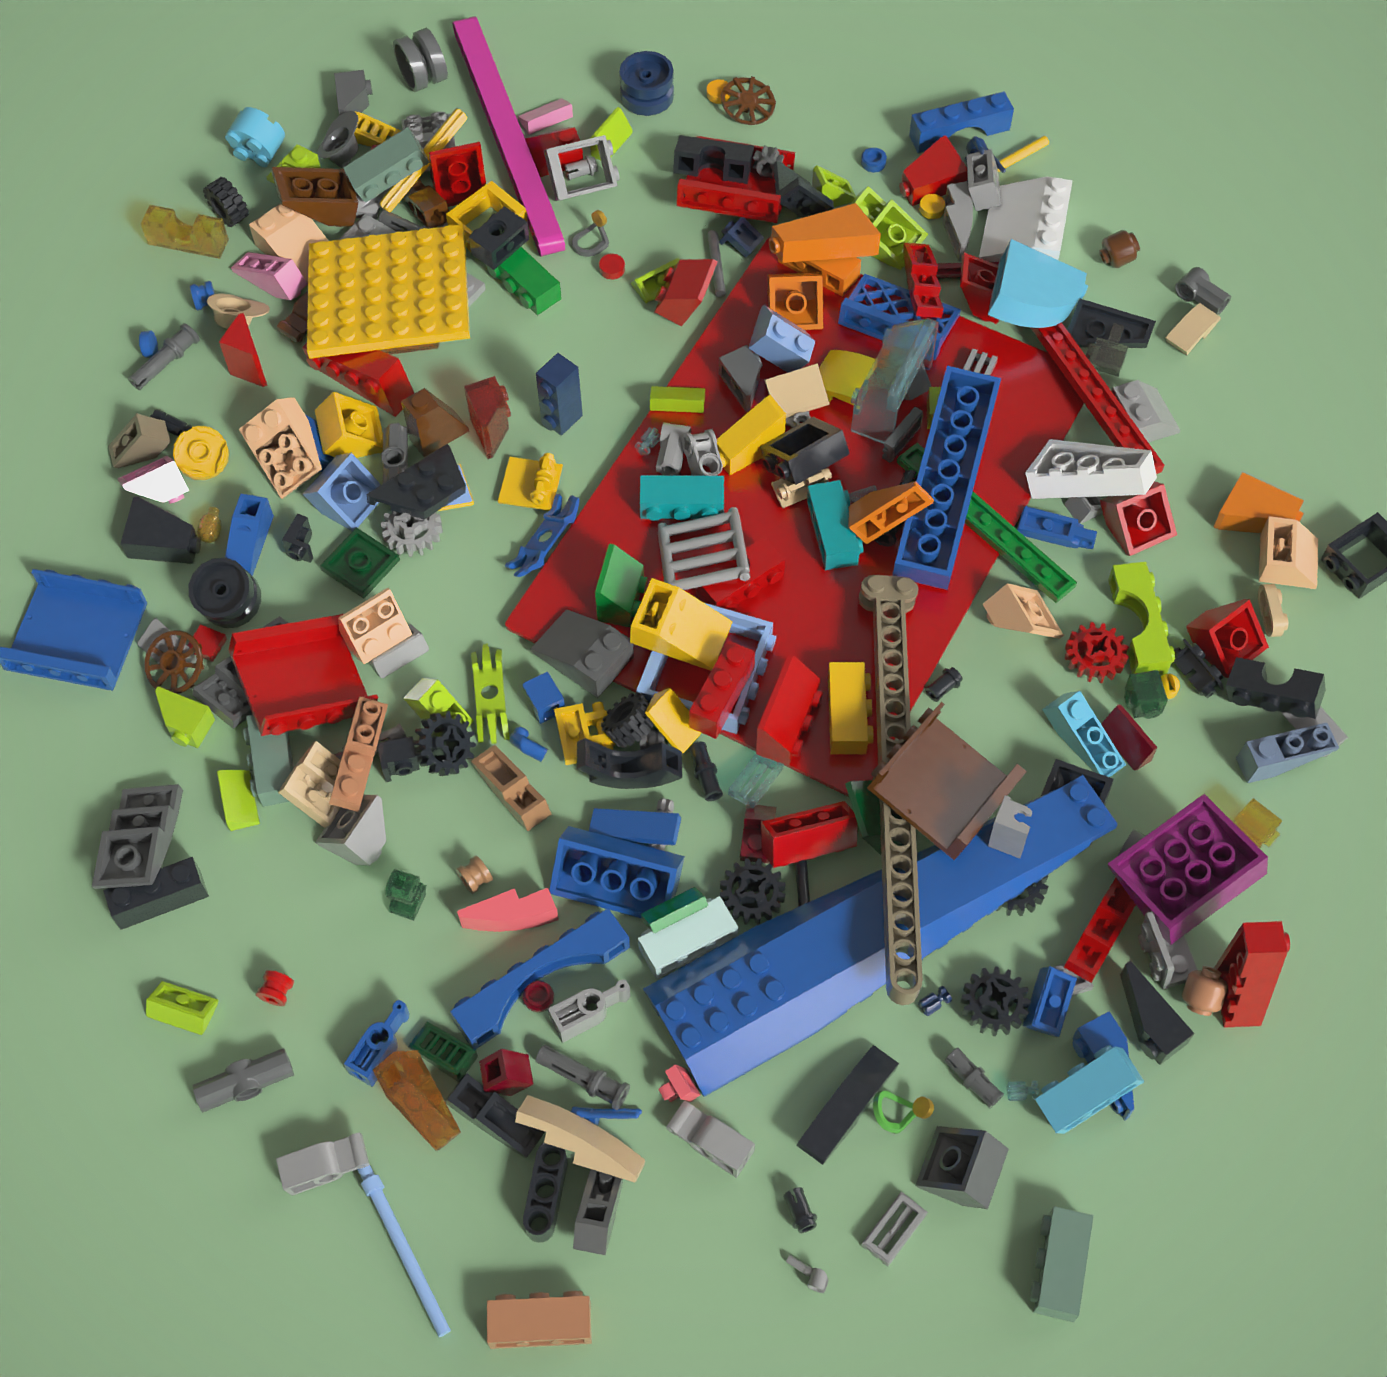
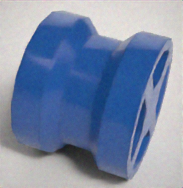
(201, 294)

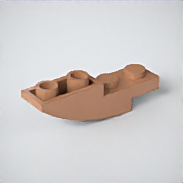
(358, 754)

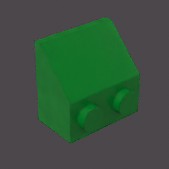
(619, 587)

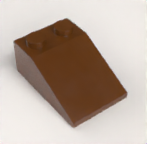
(318, 194)

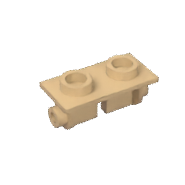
(790, 493)

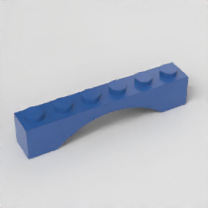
(592, 943)

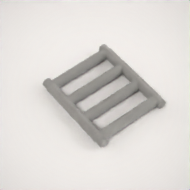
(737, 553)

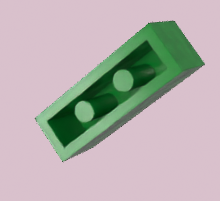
(528, 281)

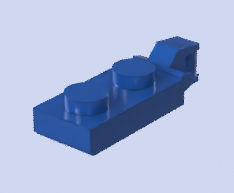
(1055, 529)

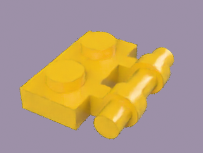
(573, 727)

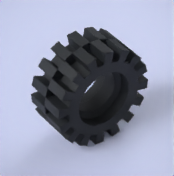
(226, 201)
(627, 720)

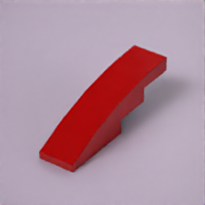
(922, 280)
(1101, 932)

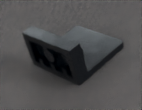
(798, 193)

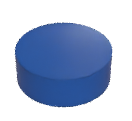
(873, 160)
(148, 343)

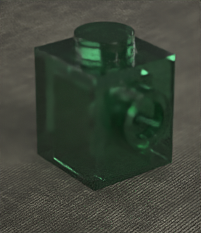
(1145, 694)

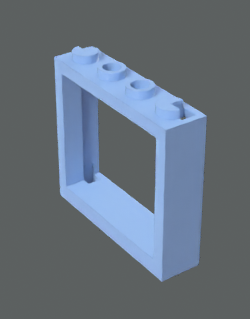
(742, 625)

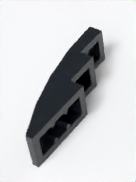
(847, 1105)

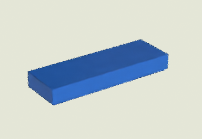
(637, 825)

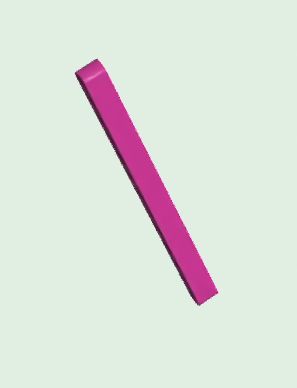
(508, 136)

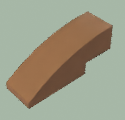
(511, 787)

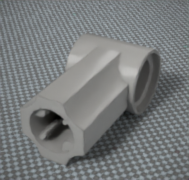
(671, 449)

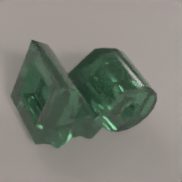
(405, 894)

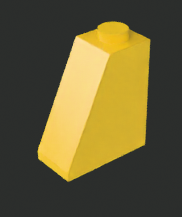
(743, 440)

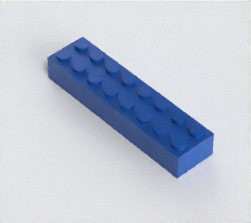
(948, 476)

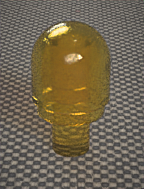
(209, 526)

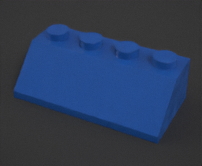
(613, 872)

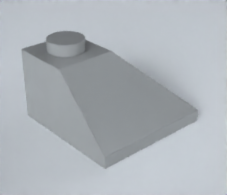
(357, 834)

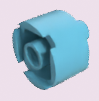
(254, 136)

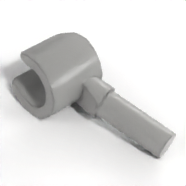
(818, 1278)

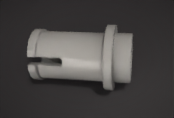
(582, 167)

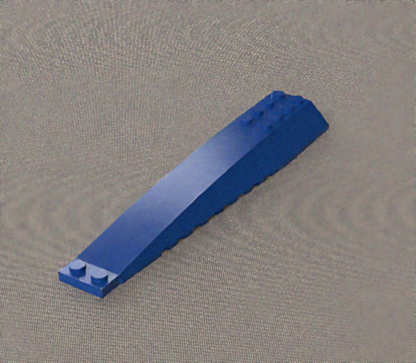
(829, 954)

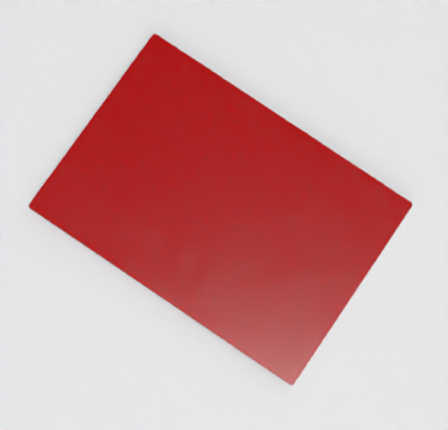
(810, 607)

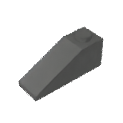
(597, 1212)

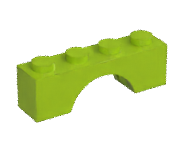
(1134, 588)

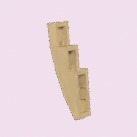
(592, 1145)

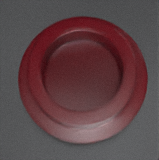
(538, 996)

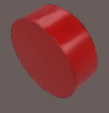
(612, 266)

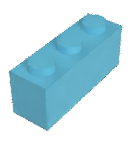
(1088, 1089)

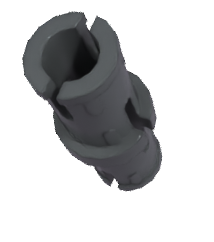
(973, 1077)

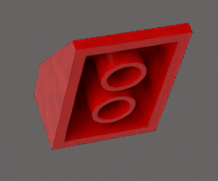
(457, 172)

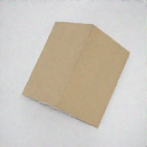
(798, 390)

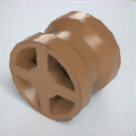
(474, 874)

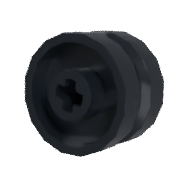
(224, 593)

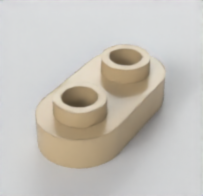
(1271, 611)

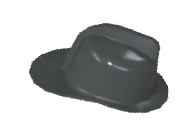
(340, 141)

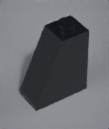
(158, 535)

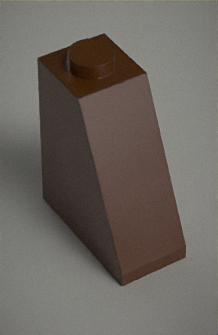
(431, 422)

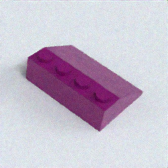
(1189, 867)

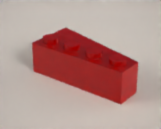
(369, 374)
(1251, 971)

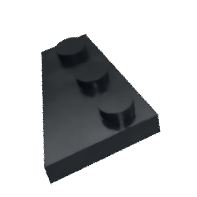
(1097, 320)

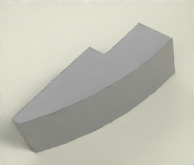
(958, 217)

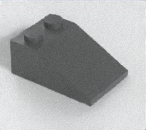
(585, 651)

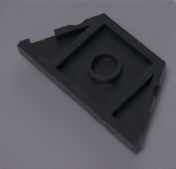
(423, 486)

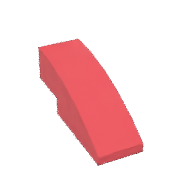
(509, 912)

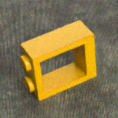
(488, 196)

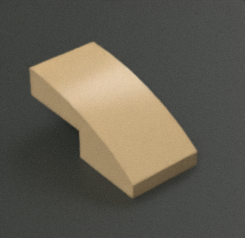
(1192, 328)

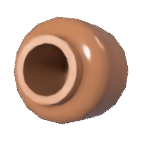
(1205, 991)

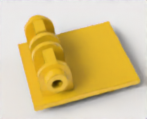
(531, 482)

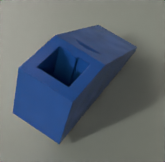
(249, 530)
(1095, 1036)

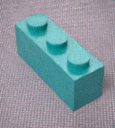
(680, 497)
(830, 520)

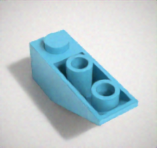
(1084, 733)

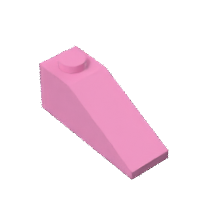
(272, 274)

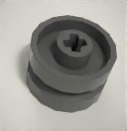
(420, 59)

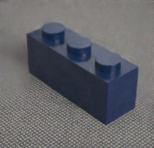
(559, 394)

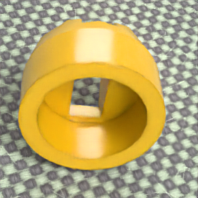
(1174, 682)

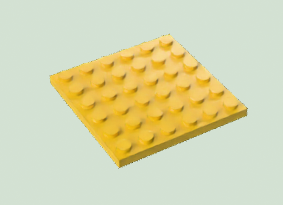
(387, 291)

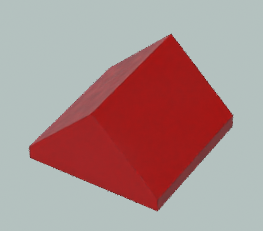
(241, 352)

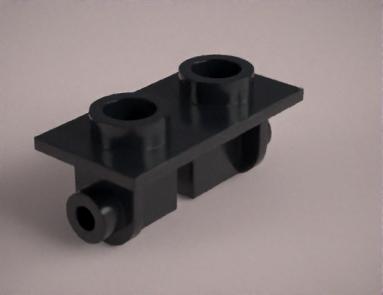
(1205, 677)

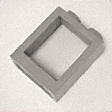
(556, 175)

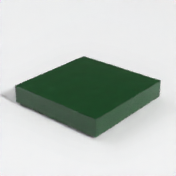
(360, 562)

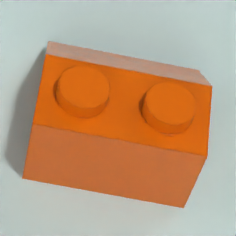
(797, 298)

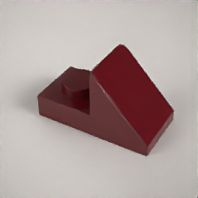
(751, 837)

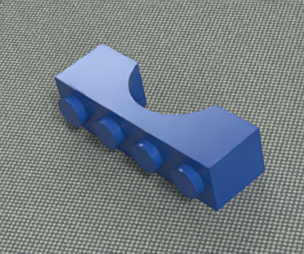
(989, 113)

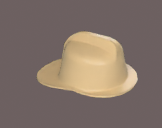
(228, 306)

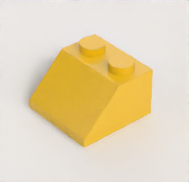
(349, 426)

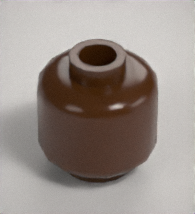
(1119, 249)

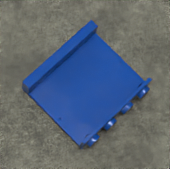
(76, 630)

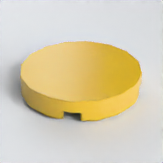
(201, 453)

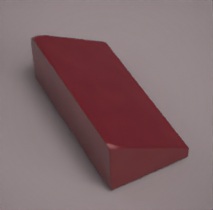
(1129, 738)

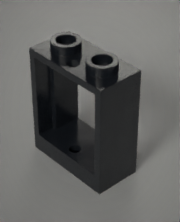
(804, 450)
(1376, 531)

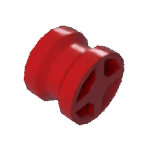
(275, 988)

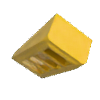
(375, 126)

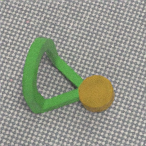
(922, 1108)

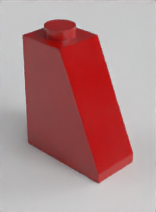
(933, 172)

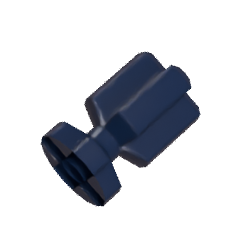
(932, 1002)

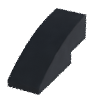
(492, 1115)

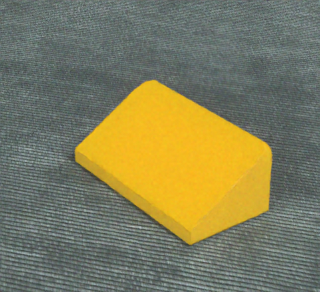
(671, 719)

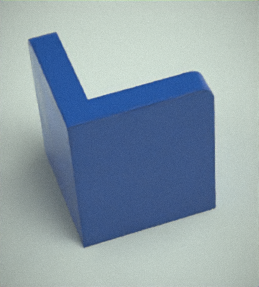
(544, 696)

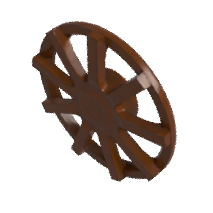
(748, 100)
(174, 661)

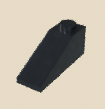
(1155, 1021)

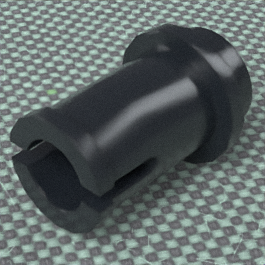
(947, 681)
(802, 1215)

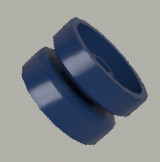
(646, 83)

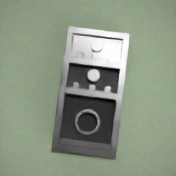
(225, 692)
(137, 837)

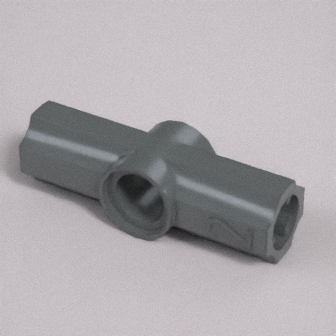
(394, 451)
(243, 1080)

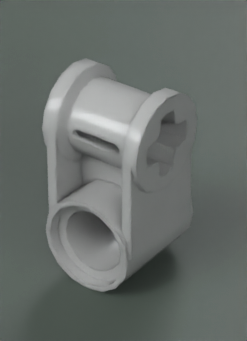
(702, 450)

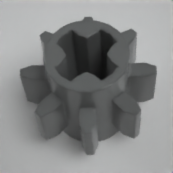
(765, 159)

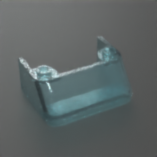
(891, 376)

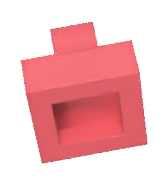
(679, 1085)

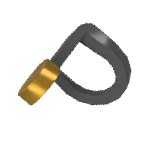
(599, 221)

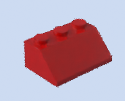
(788, 712)

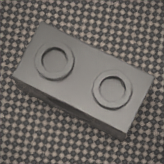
(983, 180)

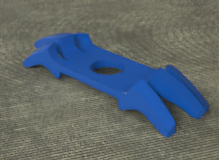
(554, 522)

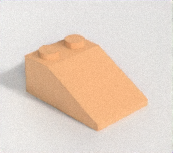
(286, 235)

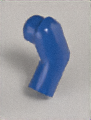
(525, 745)

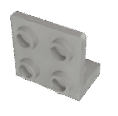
(1169, 962)

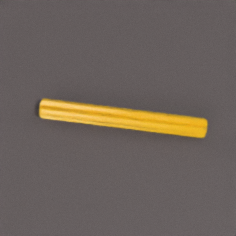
(437, 142)

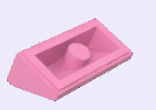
(546, 116)

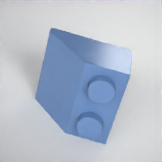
(781, 341)
(342, 491)

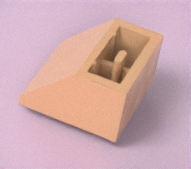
(1288, 554)
(374, 626)

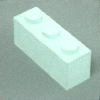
(687, 938)

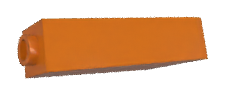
(826, 235)

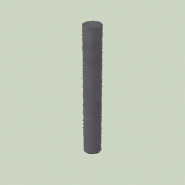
(718, 272)

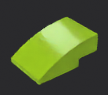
(893, 224)

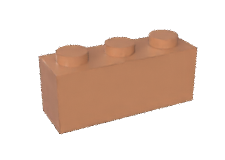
(539, 1320)

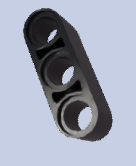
(545, 1207)

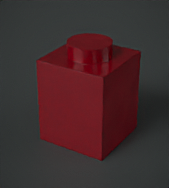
(506, 1072)

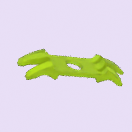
(489, 707)

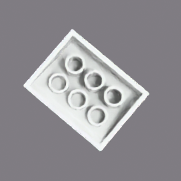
(1030, 214)

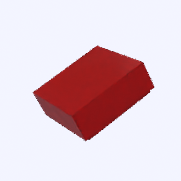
(210, 640)

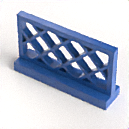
(872, 319)

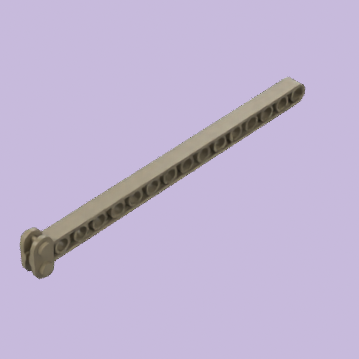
(893, 598)

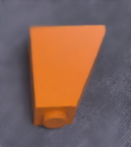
(1253, 503)

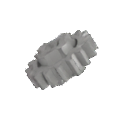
(411, 533)

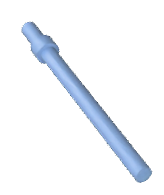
(374, 1188)

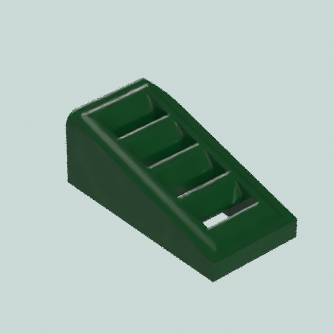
(463, 1064)

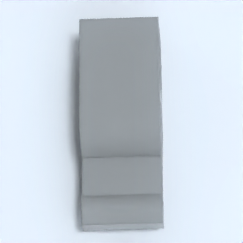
(572, 1016)
(712, 1138)
(321, 1163)

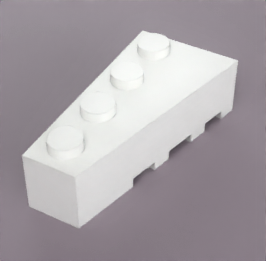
(1089, 470)

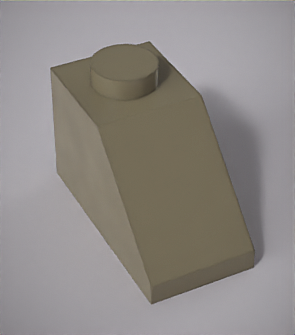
(139, 441)

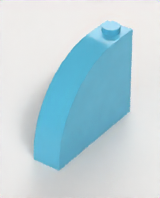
(1034, 288)

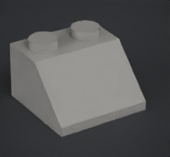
(1146, 410)

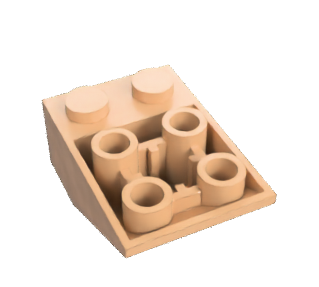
(283, 445)

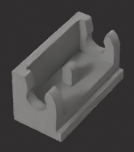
(1008, 833)

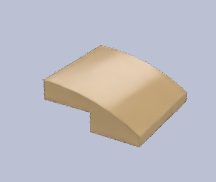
(312, 784)

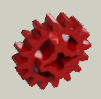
(1094, 660)

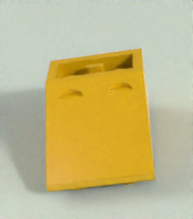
(679, 626)

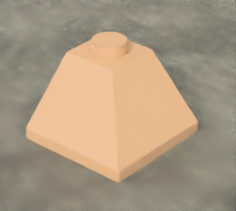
(1021, 611)

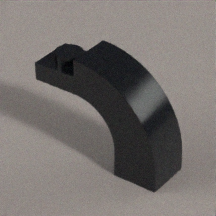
(629, 769)

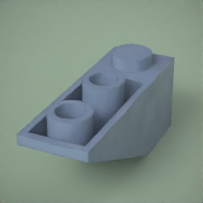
(1284, 751)

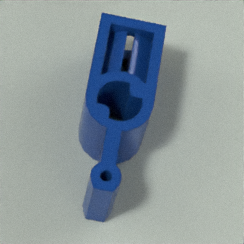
(367, 1054)

